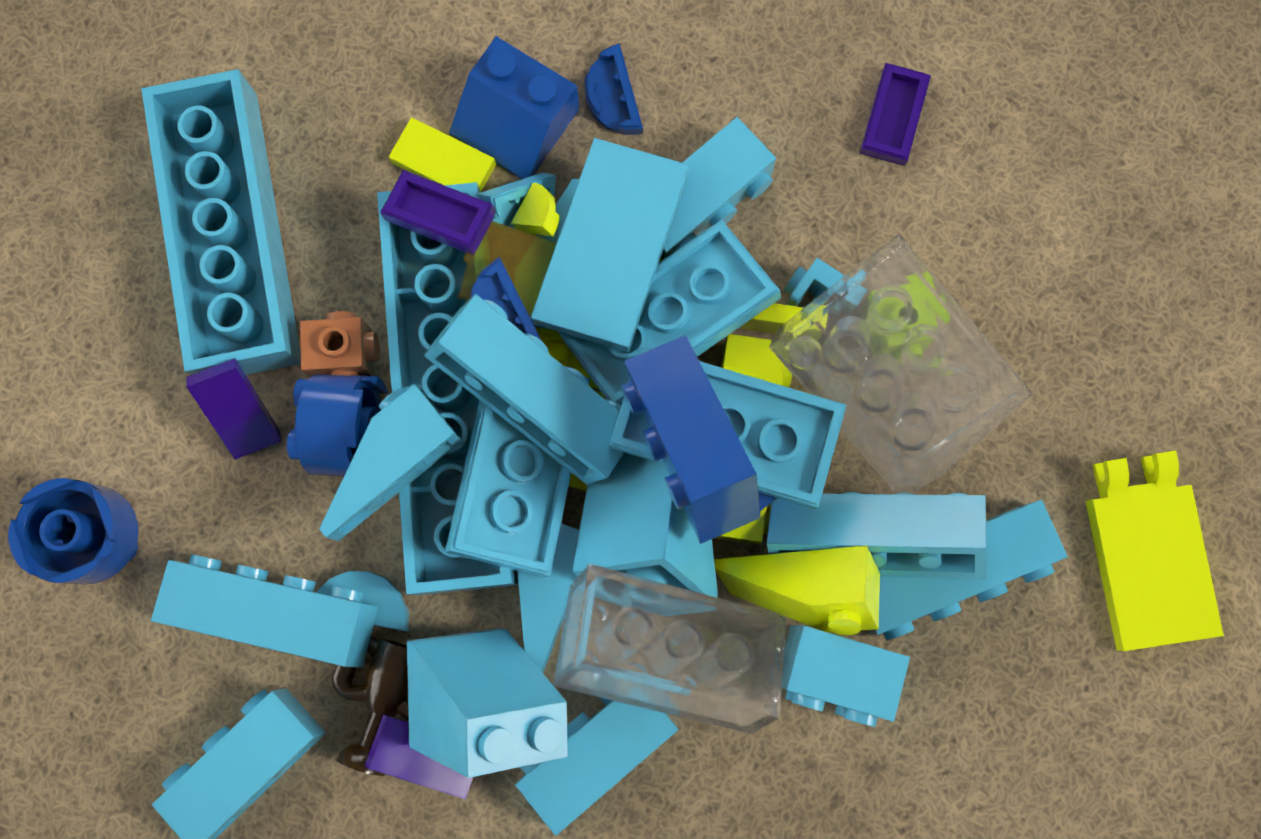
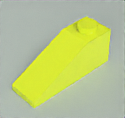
(820, 588)

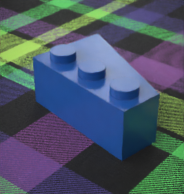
(693, 438)

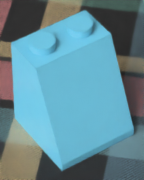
(639, 531)
(482, 704)

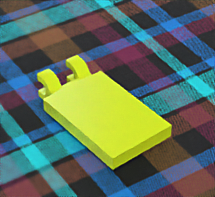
(1152, 556)

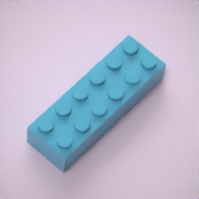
(220, 224)

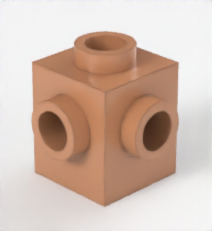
(338, 345)

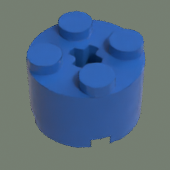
(332, 420)
(73, 532)

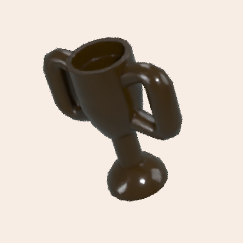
(384, 695)

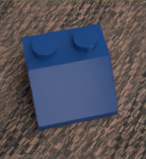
(514, 108)

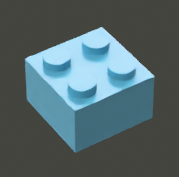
(844, 672)

